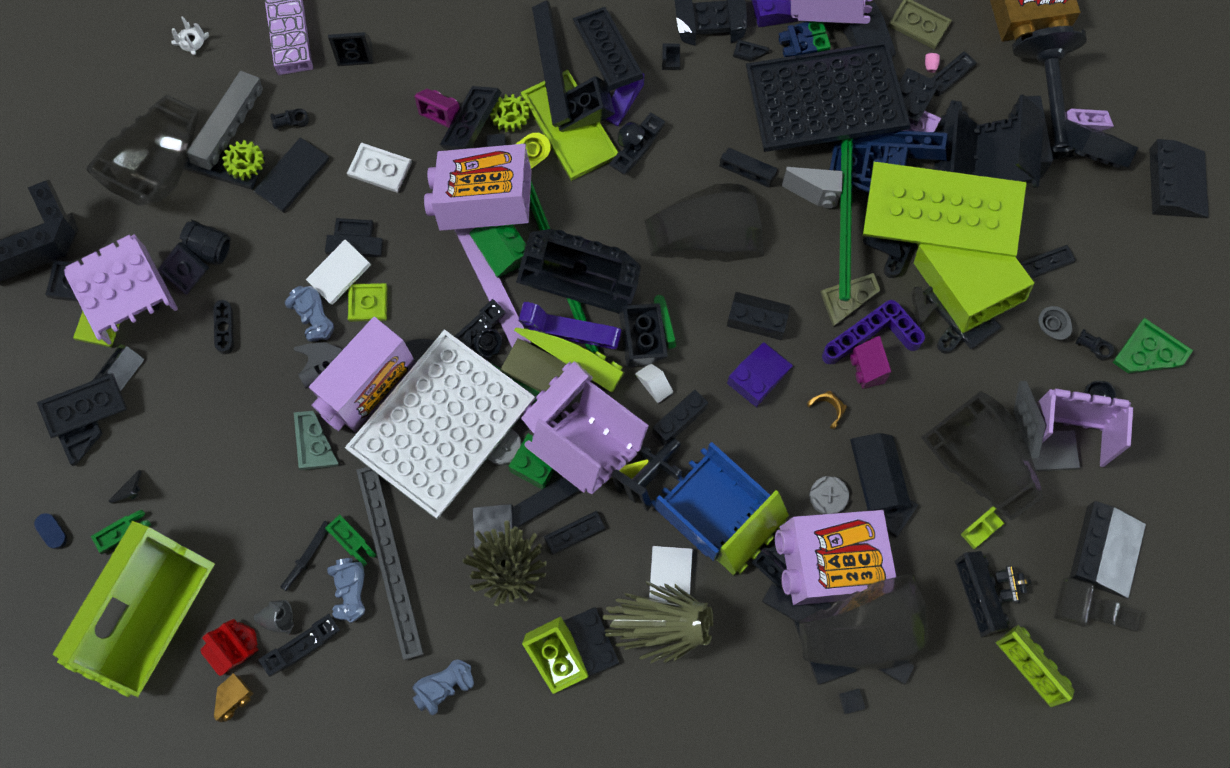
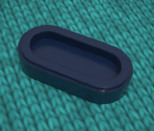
(50, 531)

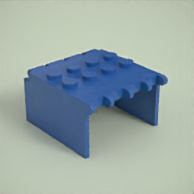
(711, 501)

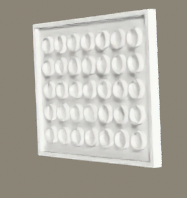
(440, 424)

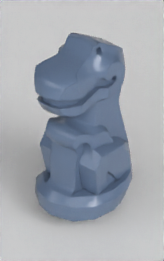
(309, 307)
(349, 584)
(436, 687)

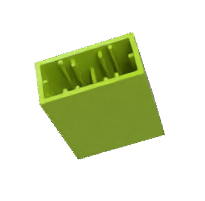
(973, 283)

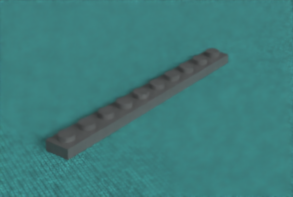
(390, 564)

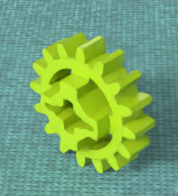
(509, 113)
(240, 167)

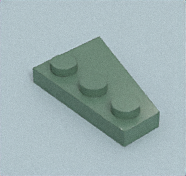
(311, 443)

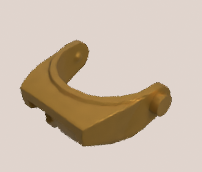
(832, 399)

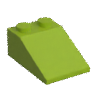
(555, 655)

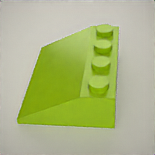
(753, 534)
(1036, 667)

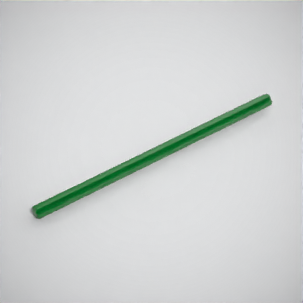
(846, 221)
(543, 225)

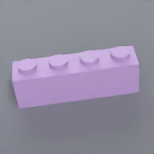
(558, 396)

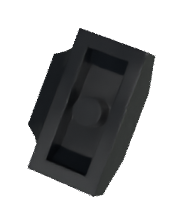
(771, 564)

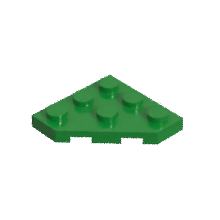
(1150, 350)

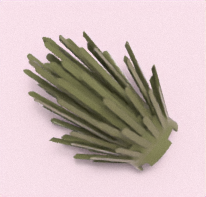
(505, 564)
(677, 620)

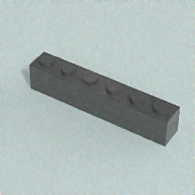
(225, 120)

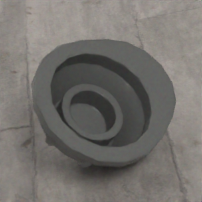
(1055, 322)

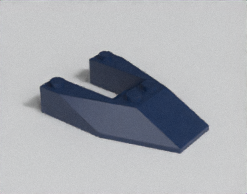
(890, 149)

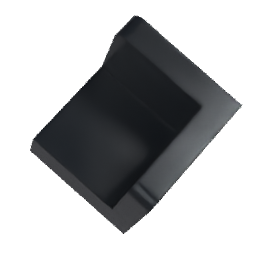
(670, 56)

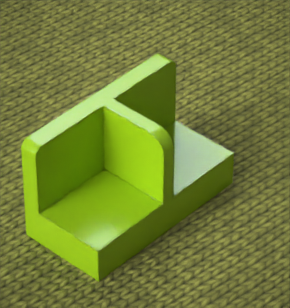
(982, 528)

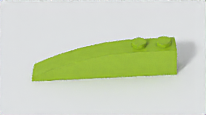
(603, 372)

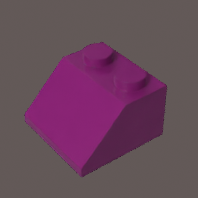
(436, 106)
(870, 363)

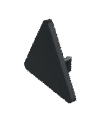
(888, 246)
(129, 489)

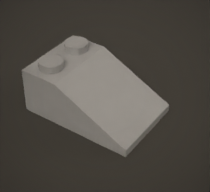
(814, 185)

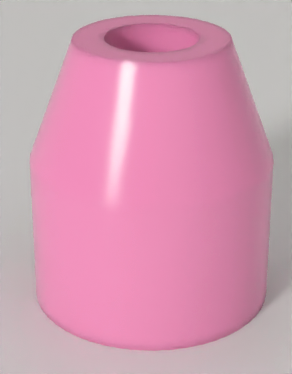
(932, 62)

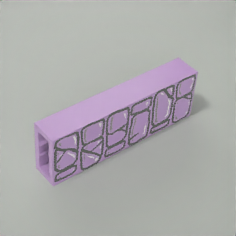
(288, 36)

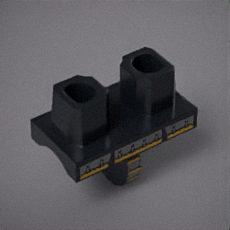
(1012, 594)

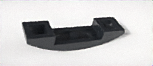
(628, 158)
(488, 318)
(300, 646)

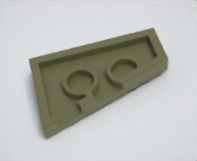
(861, 291)

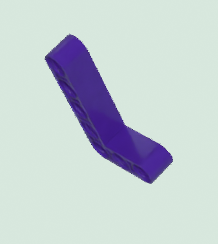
(569, 329)
(870, 329)

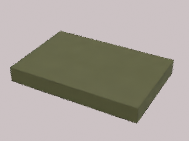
(920, 23)
(532, 366)

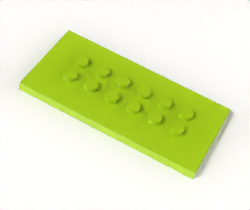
(944, 209)

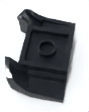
(711, 18)

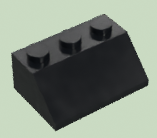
(758, 315)
(642, 334)

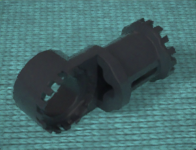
(289, 118)
(1094, 344)

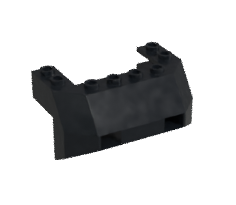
(40, 243)
(579, 269)

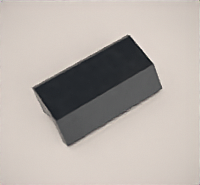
(880, 472)

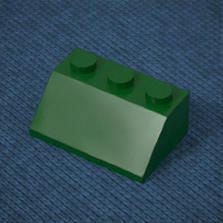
(500, 247)

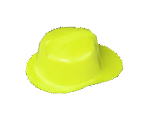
(537, 147)

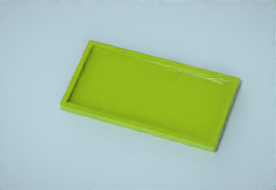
(577, 149)

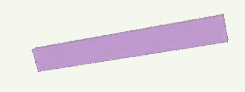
(492, 286)

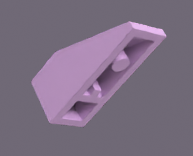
(1092, 118)

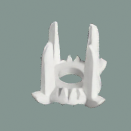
(183, 40)

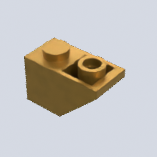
(230, 696)

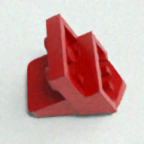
(229, 646)

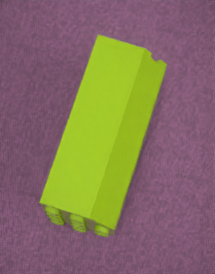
(158, 585)

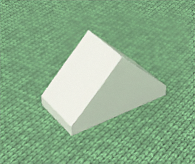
(655, 382)

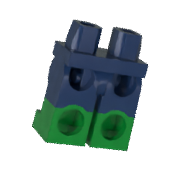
(804, 39)

